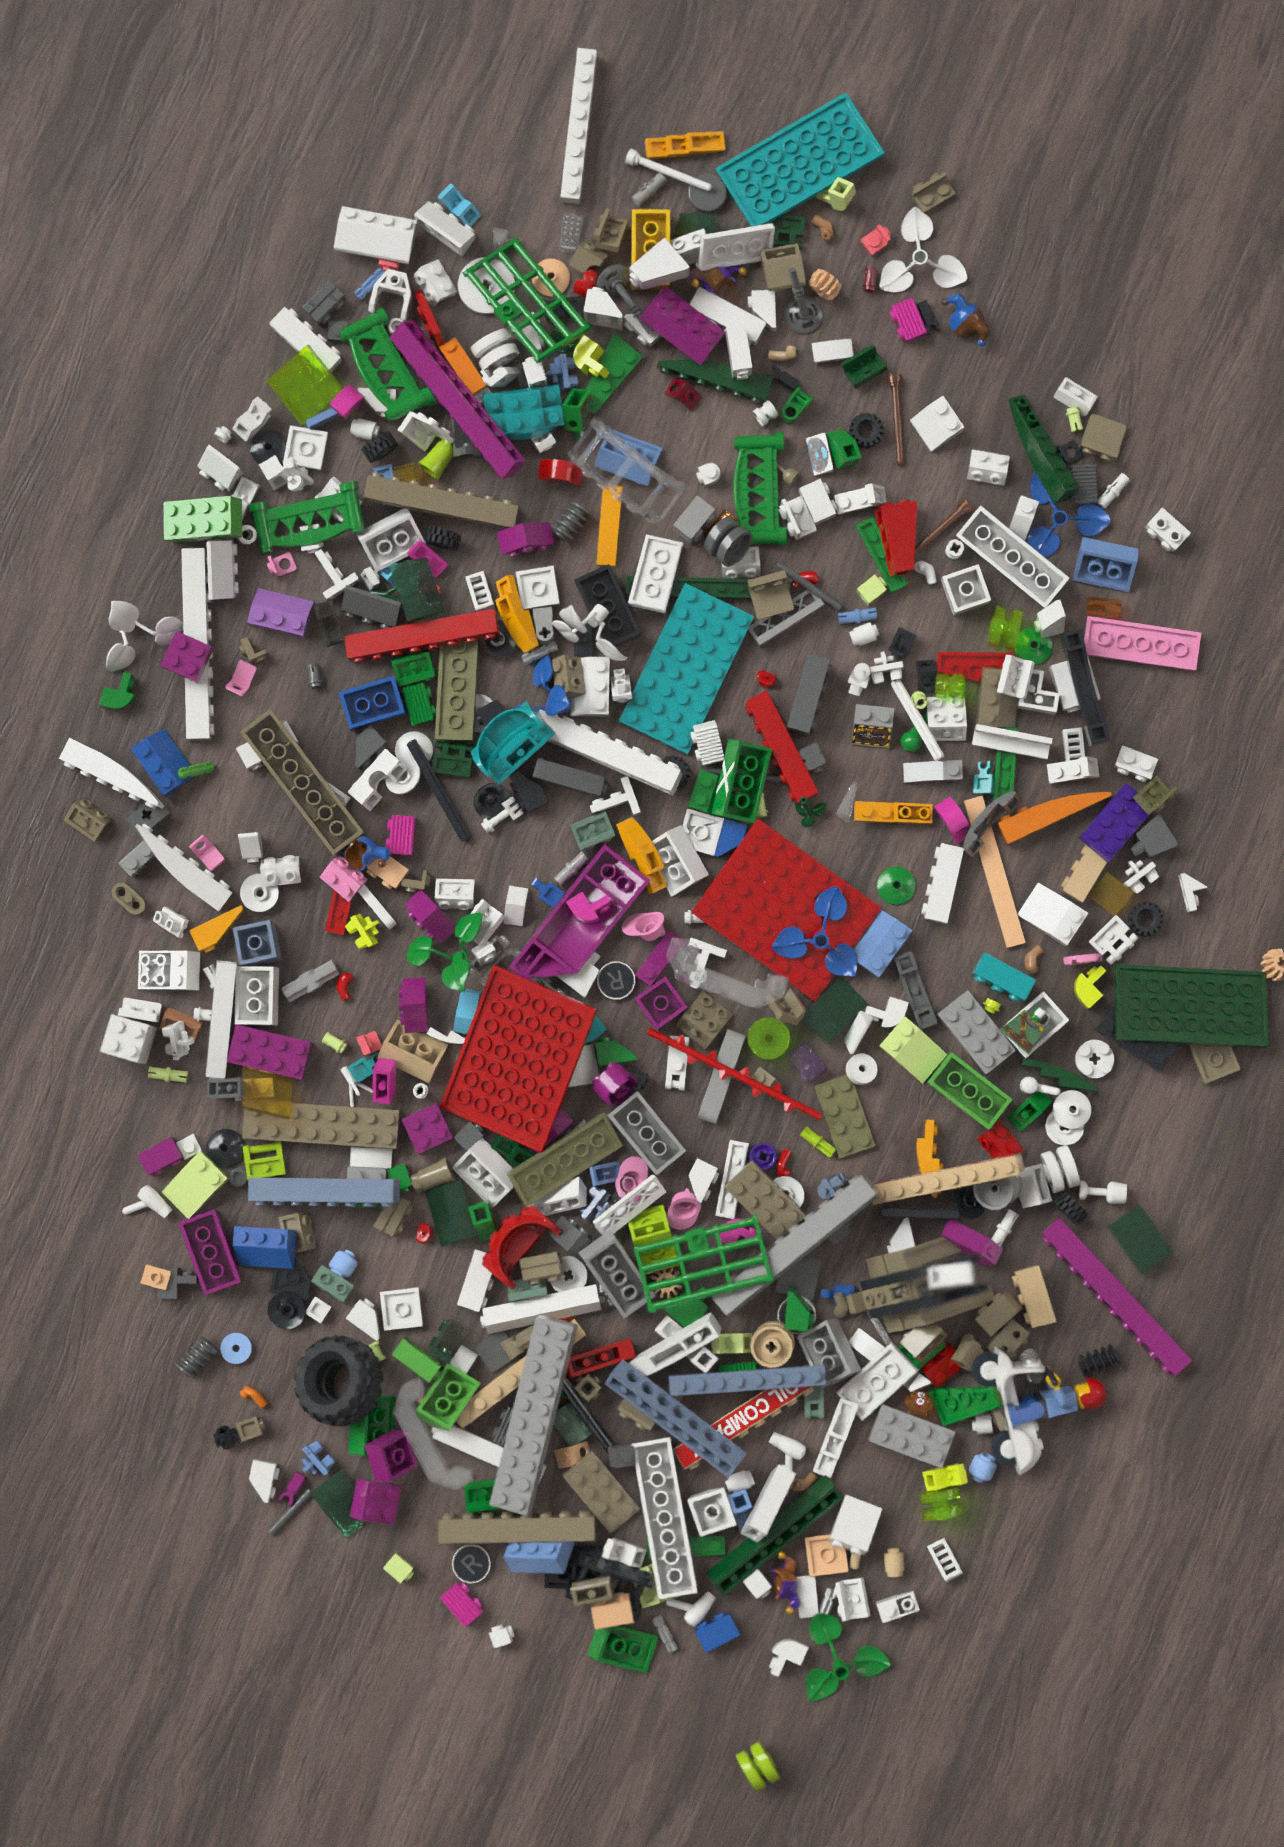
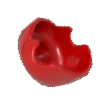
(589, 281)

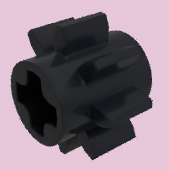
(225, 1437)

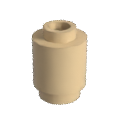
(894, 1562)

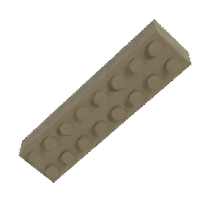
(301, 781)
(327, 1126)
(516, 1528)

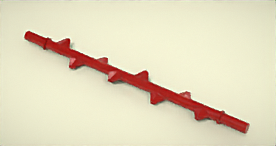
(725, 1071)

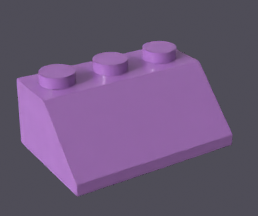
(280, 613)

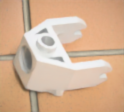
(400, 288)

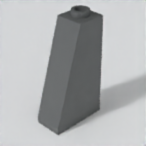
(569, 778)

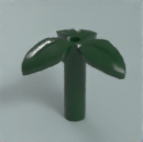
(805, 809)

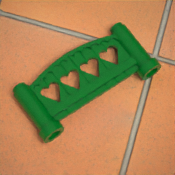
(373, 329)
(765, 448)
(345, 503)

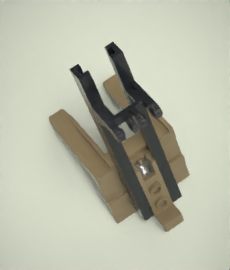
(919, 1306)

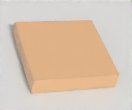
(824, 1558)

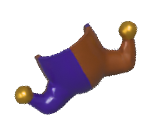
(786, 1583)

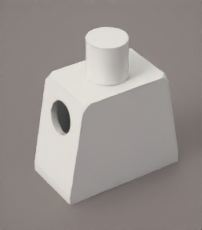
(584, 979)

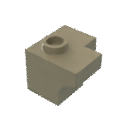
(587, 255)

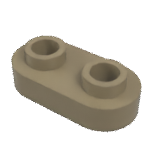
(128, 899)

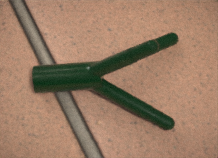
(387, 594)

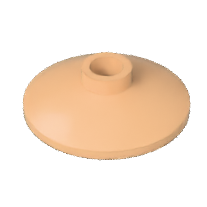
(561, 278)

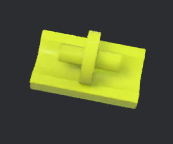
(366, 929)

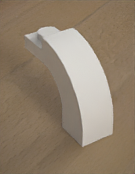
(701, 1357)

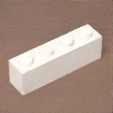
(725, 313)
(300, 334)
(943, 883)

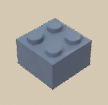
(257, 944)

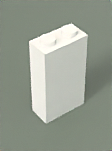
(768, 1503)

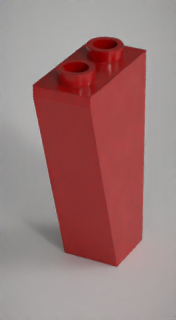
(897, 534)
(600, 1357)

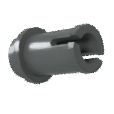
(314, 676)

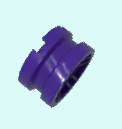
(768, 1150)

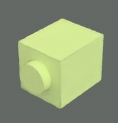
(872, 589)
(399, 1568)

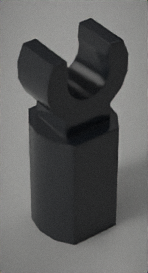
(927, 315)
(784, 379)

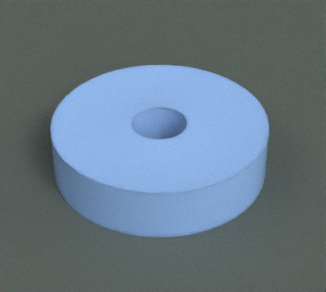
(227, 1348)

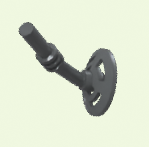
(621, 287)
(803, 304)

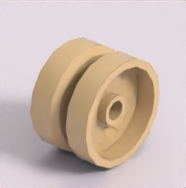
(771, 1355)

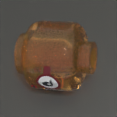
(918, 1403)

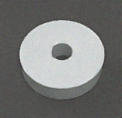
(865, 1061)

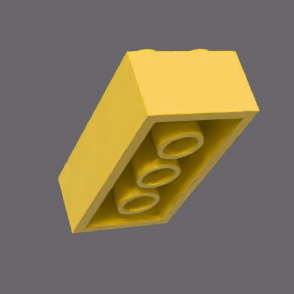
(648, 230)

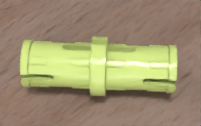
(168, 1074)

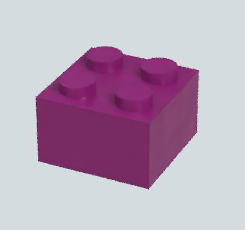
(187, 657)
(661, 1003)
(427, 1128)
(391, 1456)
(375, 1501)

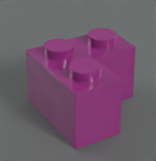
(525, 538)
(429, 917)
(413, 1005)

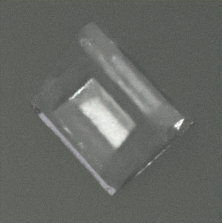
(500, 236)

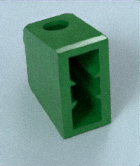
(688, 1312)

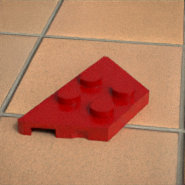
(426, 314)

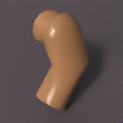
(825, 226)
(1030, 959)
(804, 1483)

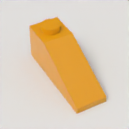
(213, 931)

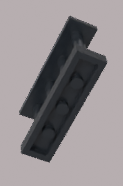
(623, 1572)

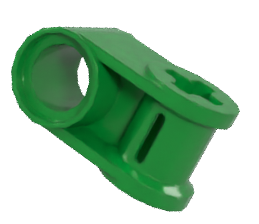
(798, 403)

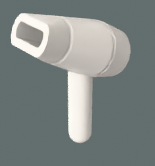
(1029, 1085)
(151, 1199)
(791, 1448)
(695, 1611)

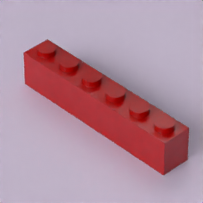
(783, 749)

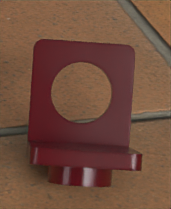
(684, 393)

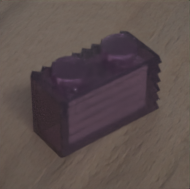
(806, 1062)

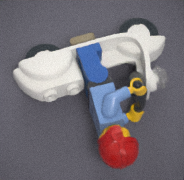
(1019, 1441)

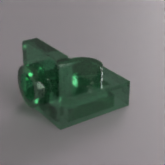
(568, 349)

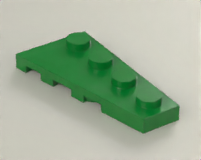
(619, 361)
(963, 1402)

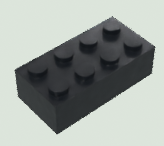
(603, 589)
(1152, 1054)

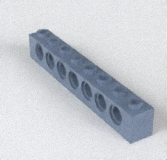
(675, 1418)

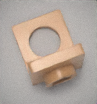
(155, 1277)
(570, 1455)

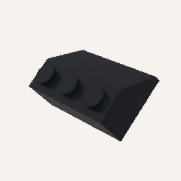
(572, 1570)

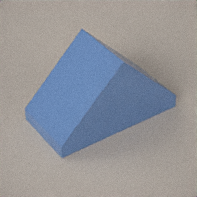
(604, 1173)

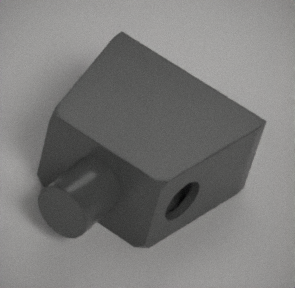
(1153, 838)

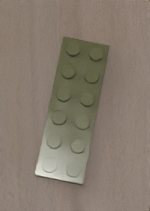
(457, 692)
(564, 1159)

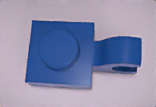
(549, 894)
(845, 1289)

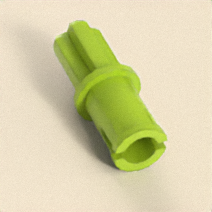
(818, 1142)

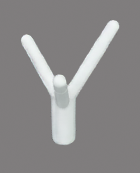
(352, 1085)

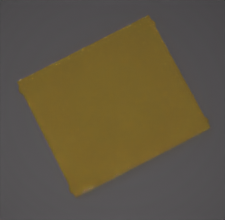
(266, 1092)

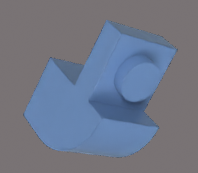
(741, 1507)

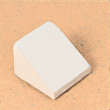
(919, 1383)

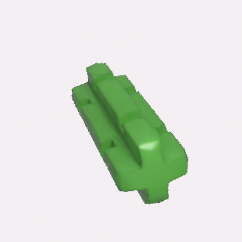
(195, 770)

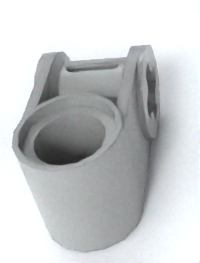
(543, 622)

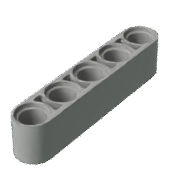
(717, 1088)

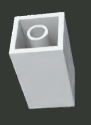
(128, 1039)

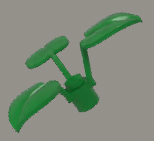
(457, 973)
(869, 1659)

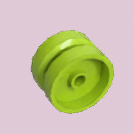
(759, 1765)

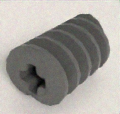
(570, 521)
(197, 1358)

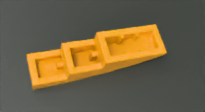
(685, 145)
(608, 529)

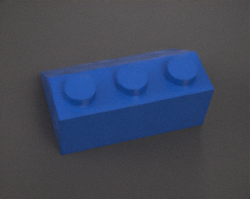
(162, 761)
(265, 1247)

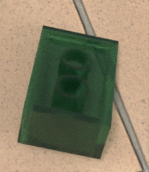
(834, 1010)
(336, 1500)

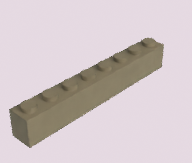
(440, 502)

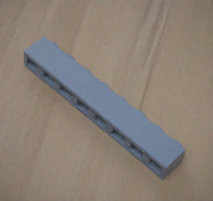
(324, 1190)
(747, 1380)

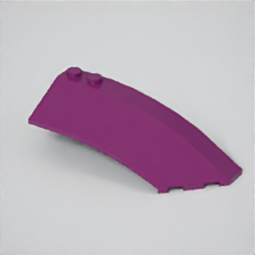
(563, 941)

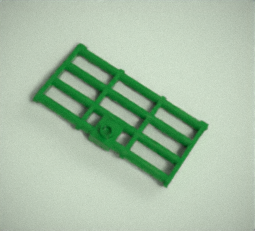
(514, 308)
(699, 1249)

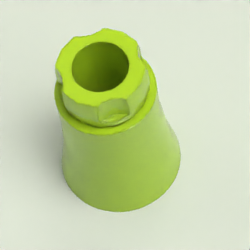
(437, 459)

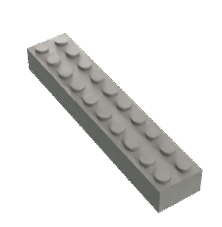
(802, 1240)
(533, 1414)

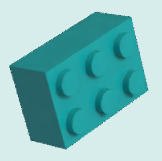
(1002, 978)

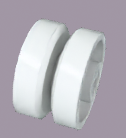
(495, 350)
(1060, 1169)

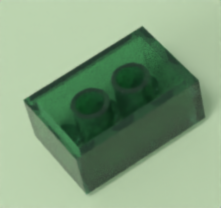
(1139, 1239)

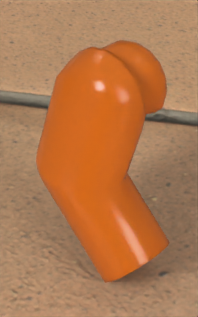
(254, 1394)

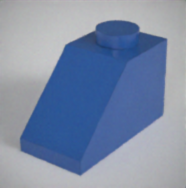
(730, 837)

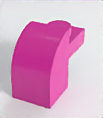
(347, 401)
(953, 818)
(584, 911)
(732, 1236)

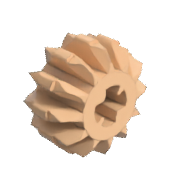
(825, 284)
(1274, 964)
(667, 1275)

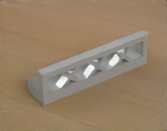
(789, 622)

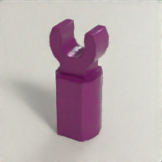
(294, 1487)

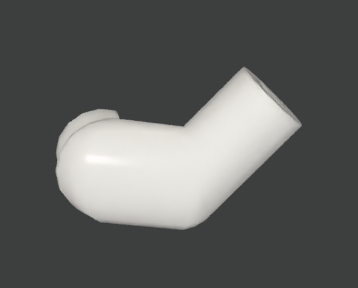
(927, 570)

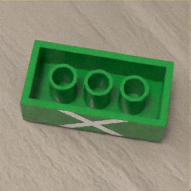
(741, 781)

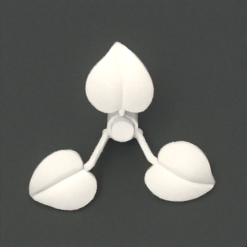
(896, 276)
(594, 618)
(123, 619)

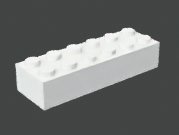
(1013, 556)

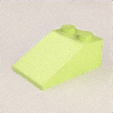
(913, 1050)
(195, 1184)

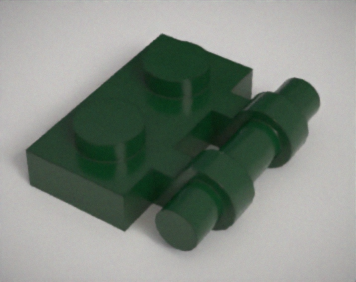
(790, 226)
(452, 765)

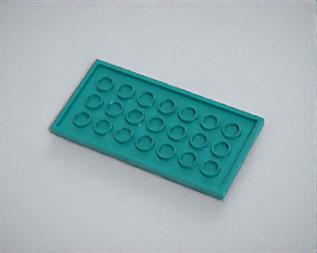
(800, 161)
(686, 668)

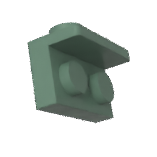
(332, 1284)
(524, 1290)

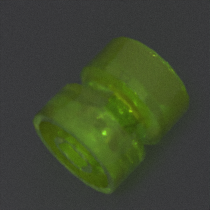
(949, 685)

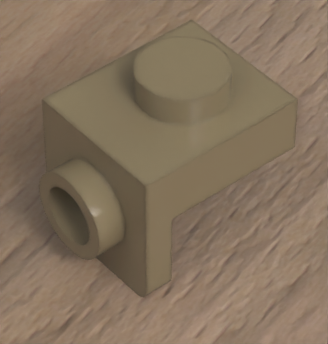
(247, 649)
(414, 885)
(765, 1078)
(250, 1428)

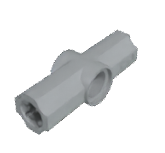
(310, 981)

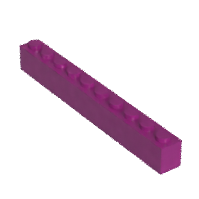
(457, 399)
(1114, 1294)

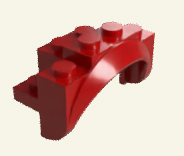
(515, 1242)

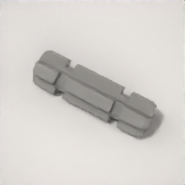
(539, 652)
(827, 1602)
(664, 1633)

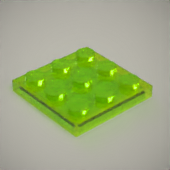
(305, 384)

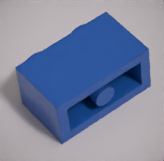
(717, 1631)

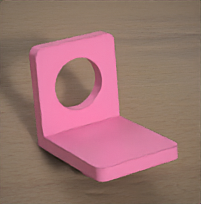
(274, 567)
(242, 678)
(208, 853)

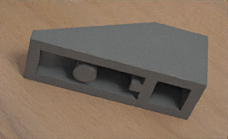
(224, 1088)

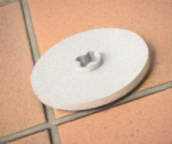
(470, 294)

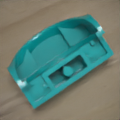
(524, 412)
(511, 740)

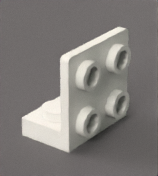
(798, 518)
(947, 718)

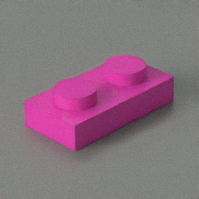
(421, 550)

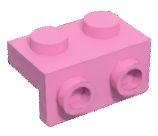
(343, 878)

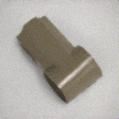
(517, 1344)

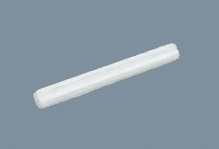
(917, 719)

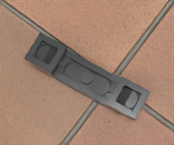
(986, 818)
(915, 990)

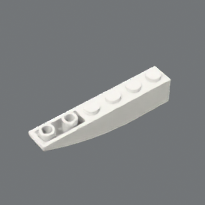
(107, 771)
(185, 870)
(677, 1345)

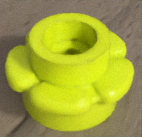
(991, 1005)

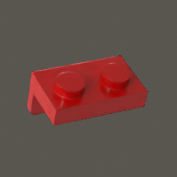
(999, 1141)
(941, 1366)

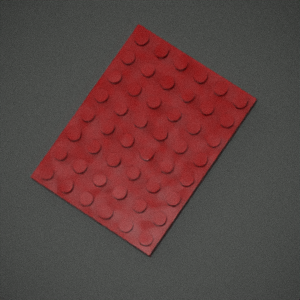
(775, 887)
(518, 1058)

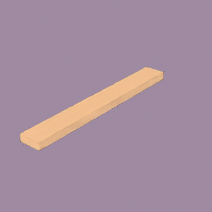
(996, 879)

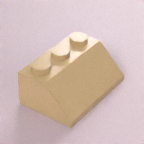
(414, 1052)
(1033, 1296)

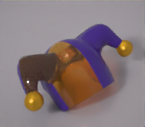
(715, 277)

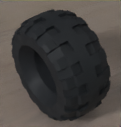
(317, 1374)

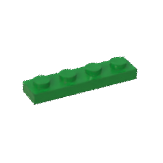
(871, 537)
(1004, 771)
(702, 1545)

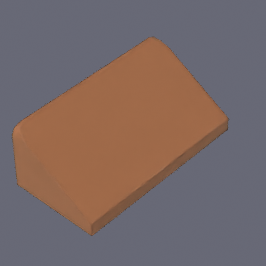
(191, 1025)

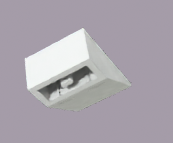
(169, 970)

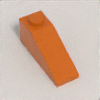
(462, 366)

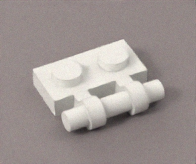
(1108, 935)

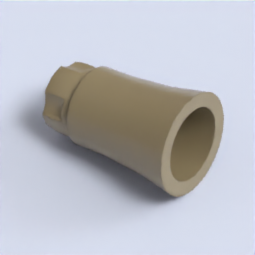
(433, 1176)

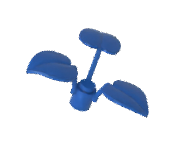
(1090, 520)
(557, 698)
(791, 940)

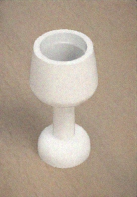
(1115, 1192)

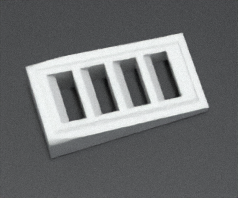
(484, 603)
(1073, 731)
(952, 1575)

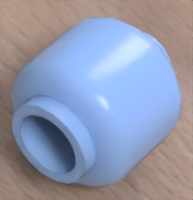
(343, 1263)
(983, 1467)

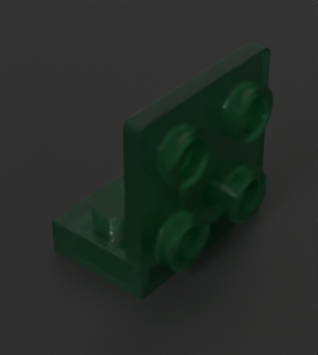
(442, 1353)

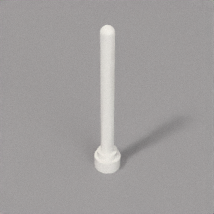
(635, 158)

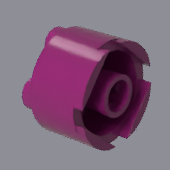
(614, 1084)

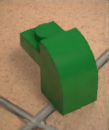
(121, 698)

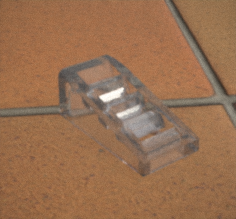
(845, 808)

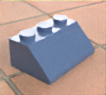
(611, 459)
(1105, 564)
(880, 943)
(538, 1556)

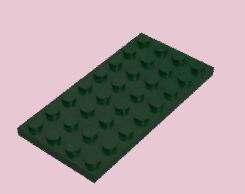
(1191, 1006)

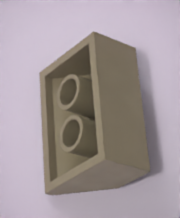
(994, 707)

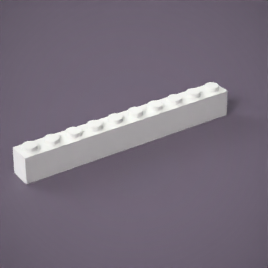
(196, 626)

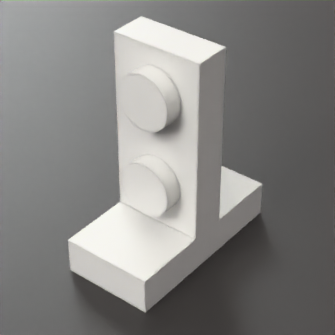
(860, 499)
(335, 575)
(1072, 770)
(617, 799)
(706, 950)

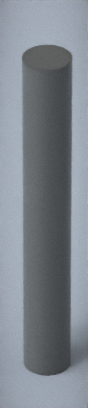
(290, 1511)

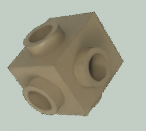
(588, 1394)

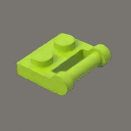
(264, 1166)

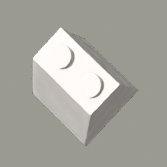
(658, 267)

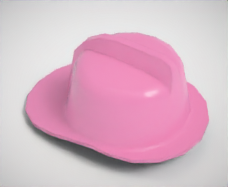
(646, 925)
(630, 1175)
(683, 1210)

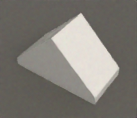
(515, 906)

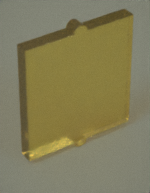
(1111, 893)

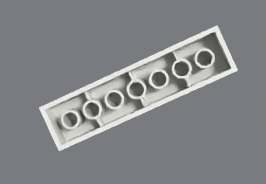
(613, 754)
(664, 1518)

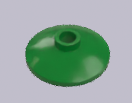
(1025, 651)
(888, 892)

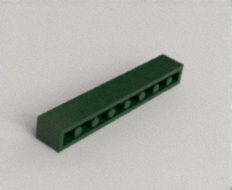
(784, 1528)

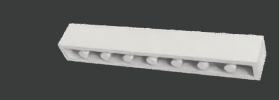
(578, 126)

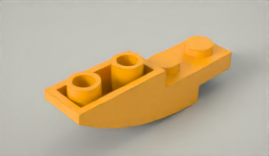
(514, 617)
(893, 812)
(644, 852)
(925, 1150)

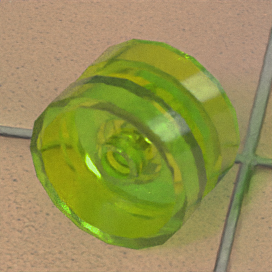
(1005, 628)
(771, 1027)
(941, 1506)

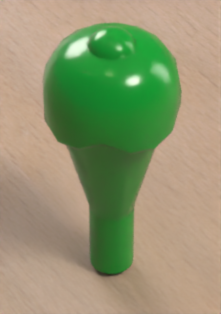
(911, 740)

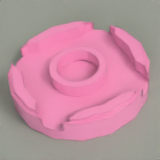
(1082, 959)

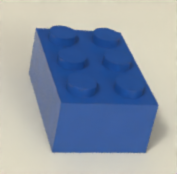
(372, 703)

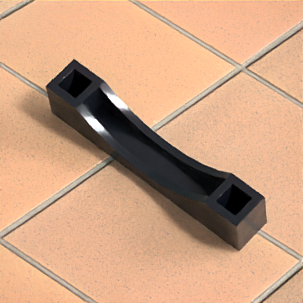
(1087, 700)
(530, 792)

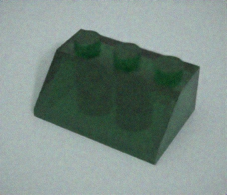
(417, 589)
(451, 1212)

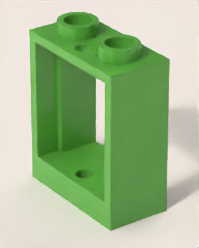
(418, 1360)

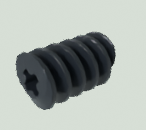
(1098, 1360)

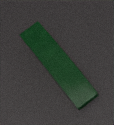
(1065, 1077)
(514, 1151)

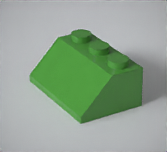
(447, 1398)

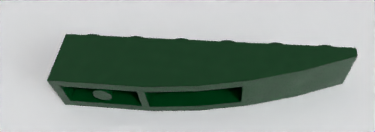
(720, 377)
(1042, 452)

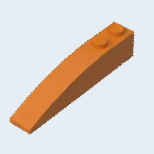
(1045, 814)

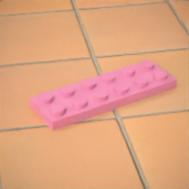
(1142, 643)

